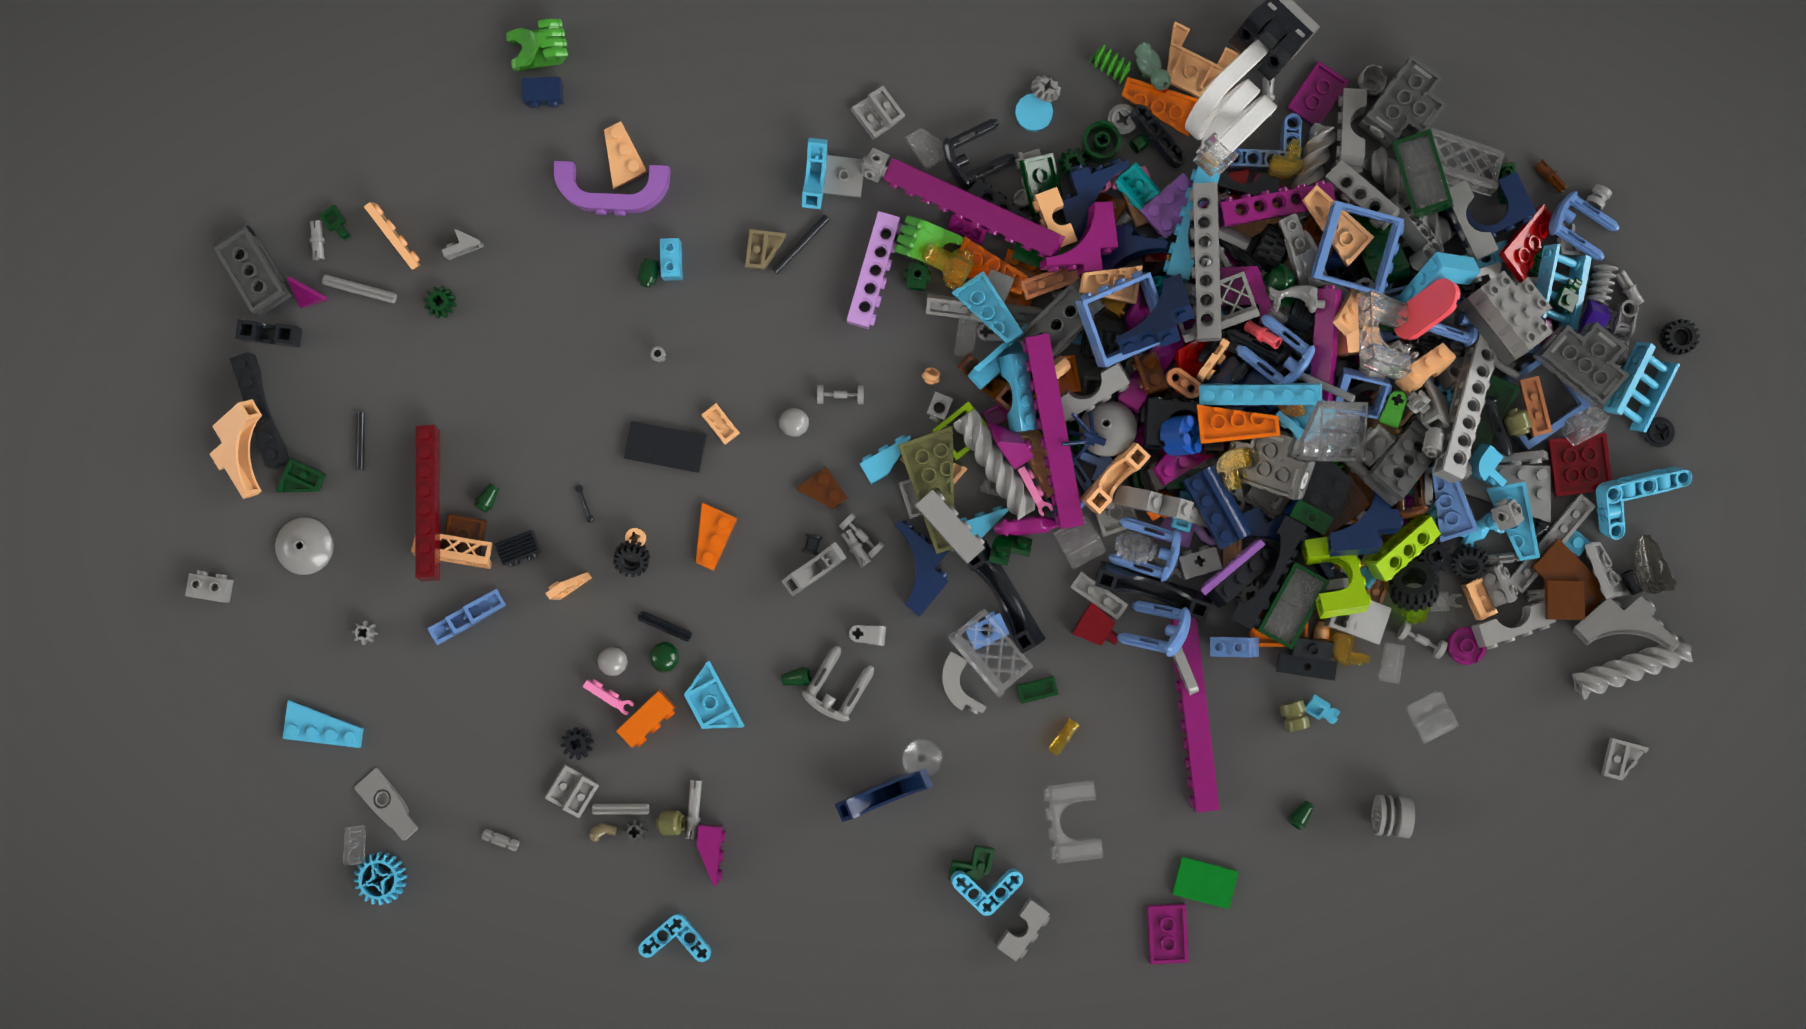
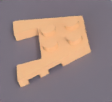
(1189, 70)

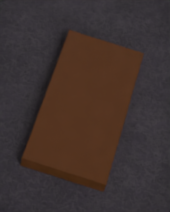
(1562, 564)

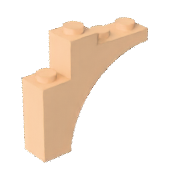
(234, 452)

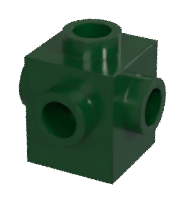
(917, 283)

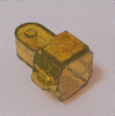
(954, 265)

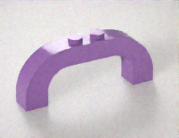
(612, 203)

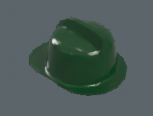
(1280, 279)

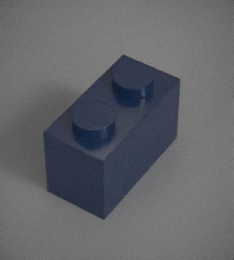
(542, 91)

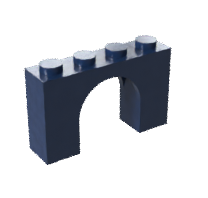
(1517, 209)

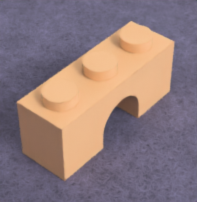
(1048, 203)
(1428, 365)

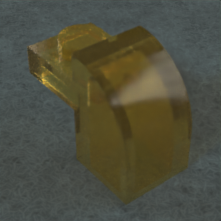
(1287, 166)
(1230, 463)
(1343, 652)

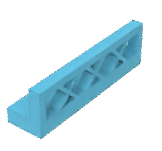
(990, 366)

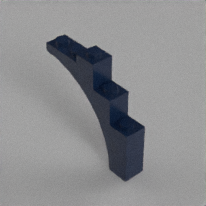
(1263, 529)

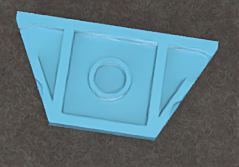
(711, 701)

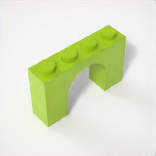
(1344, 602)

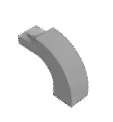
(814, 569)
(951, 682)

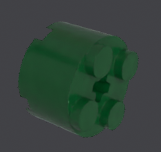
(1111, 141)

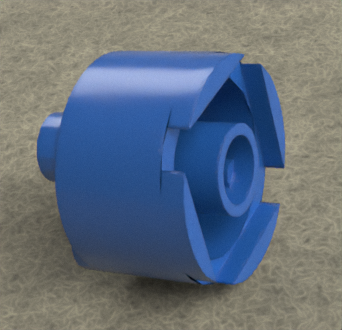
(1181, 435)

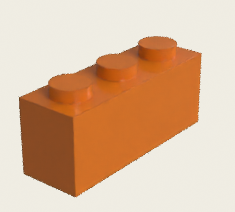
(647, 719)

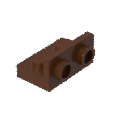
(1149, 372)

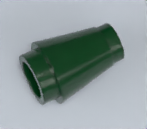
(486, 498)
(797, 677)
(1301, 815)

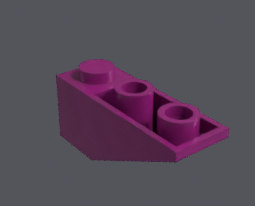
(709, 845)

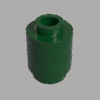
(648, 272)

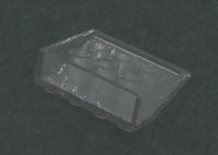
(1335, 432)

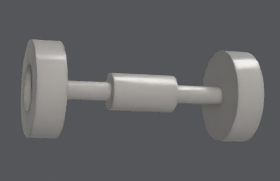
(840, 394)
(861, 535)
(1439, 649)

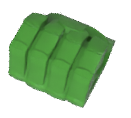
(539, 46)
(919, 235)

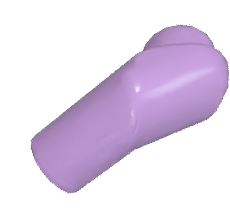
(1204, 536)

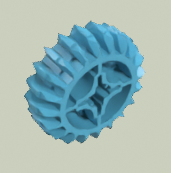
(382, 885)

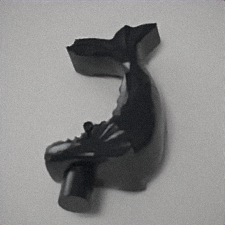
(1430, 344)

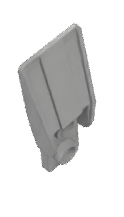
(1300, 250)
(386, 803)

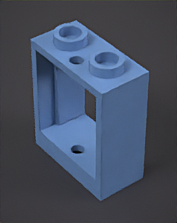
(1384, 390)
(1234, 647)

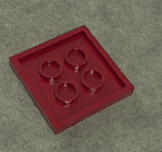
(1579, 467)

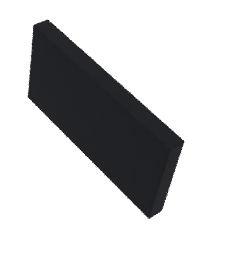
(665, 447)

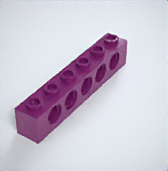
(1228, 216)

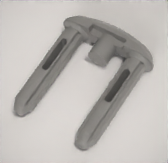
(825, 705)

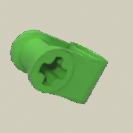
(1393, 412)

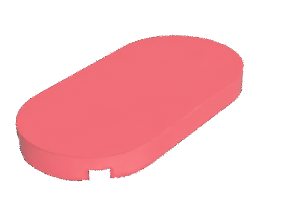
(1429, 308)

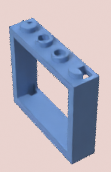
(1386, 264)
(1082, 305)
(1582, 404)

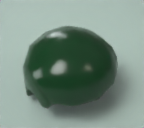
(664, 657)

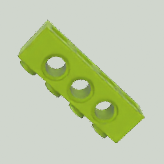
(1402, 547)

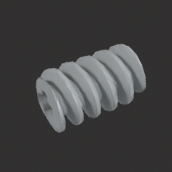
(1601, 282)

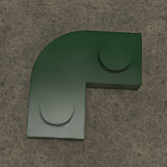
(1004, 545)
(979, 865)

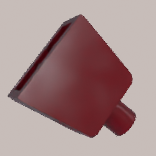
(1095, 626)

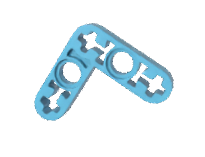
(984, 897)
(679, 933)

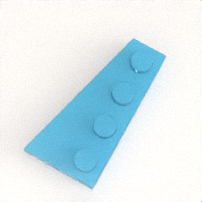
(988, 306)
(1521, 536)
(313, 726)

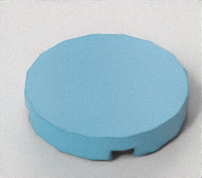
(1033, 113)

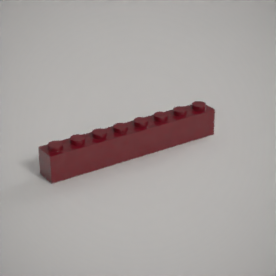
(427, 503)

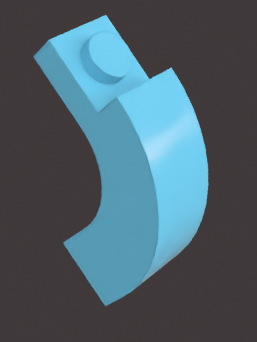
(815, 173)

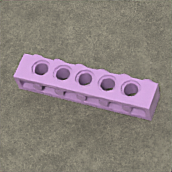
(883, 222)

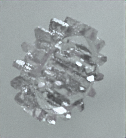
(1135, 546)

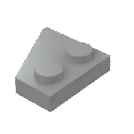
(1620, 758)

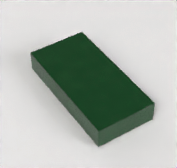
(1037, 689)

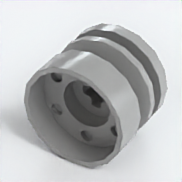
(1393, 815)

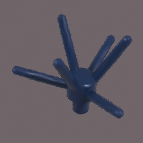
(1091, 437)

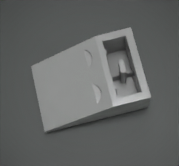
(1365, 625)

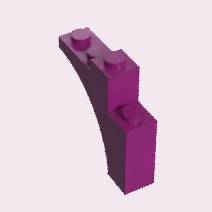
(1097, 240)

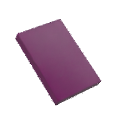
(1317, 94)
(1167, 933)

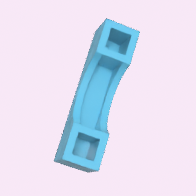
(1022, 413)

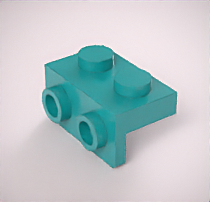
(1136, 186)

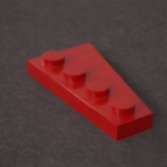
(1526, 243)

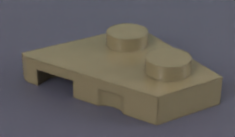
(762, 248)

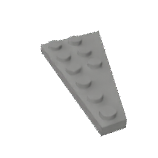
(1537, 482)

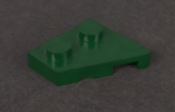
(300, 478)

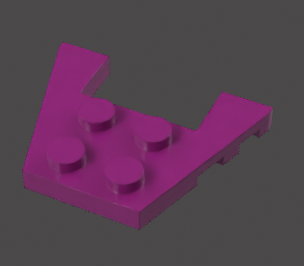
(1255, 283)

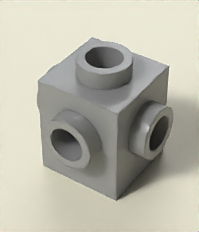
(875, 165)
(1507, 514)

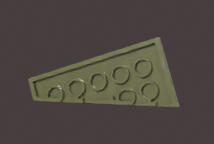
(931, 468)

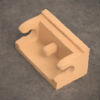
(1478, 599)

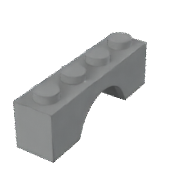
(1352, 147)
(1479, 243)
(1113, 379)
(1491, 632)

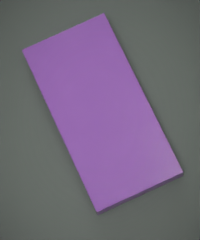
(1232, 566)

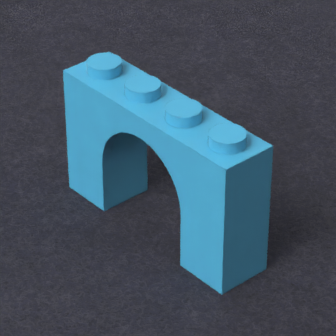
(1441, 265)

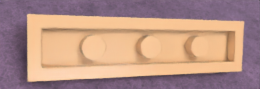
(464, 558)

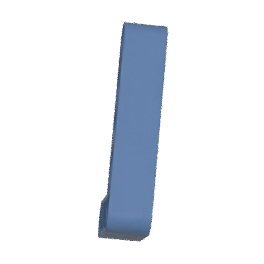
(1261, 155)

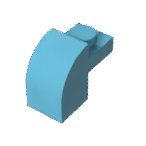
(1483, 465)

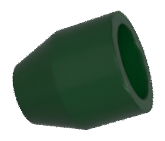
(1139, 143)

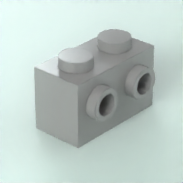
(209, 587)

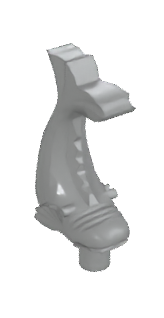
(1304, 292)

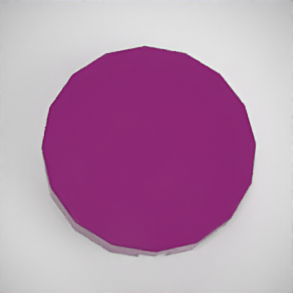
(1463, 646)

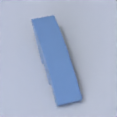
(466, 617)

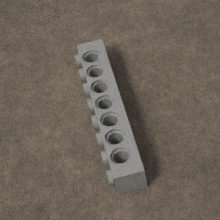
(1209, 193)
(1465, 411)

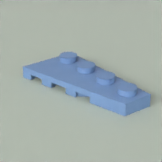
(1453, 509)

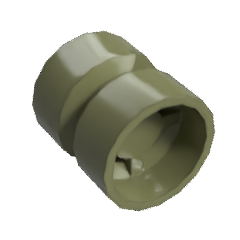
(1294, 715)

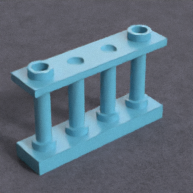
(1578, 268)
(1650, 403)

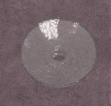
(922, 747)

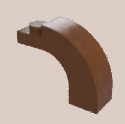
(996, 389)

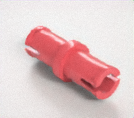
(1262, 334)

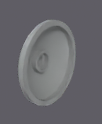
(1118, 434)
(316, 547)

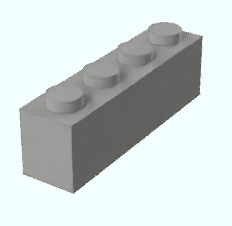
(949, 526)

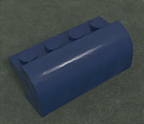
(1217, 506)

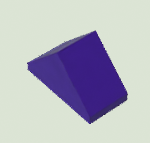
(1594, 313)

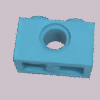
(671, 259)

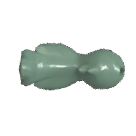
(1150, 67)

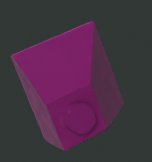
(1012, 445)

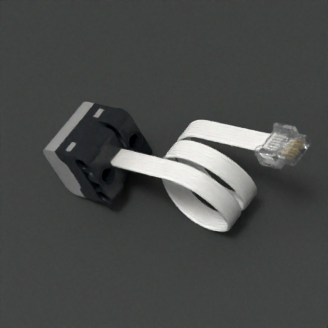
(1270, 37)

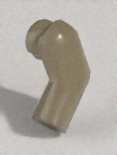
(601, 829)

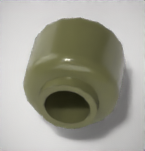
(1517, 422)
(670, 822)

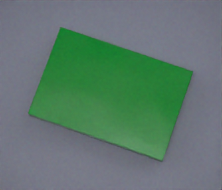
(1205, 882)

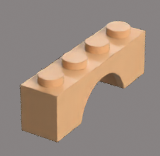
(1102, 490)

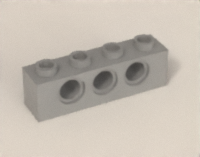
(1343, 172)

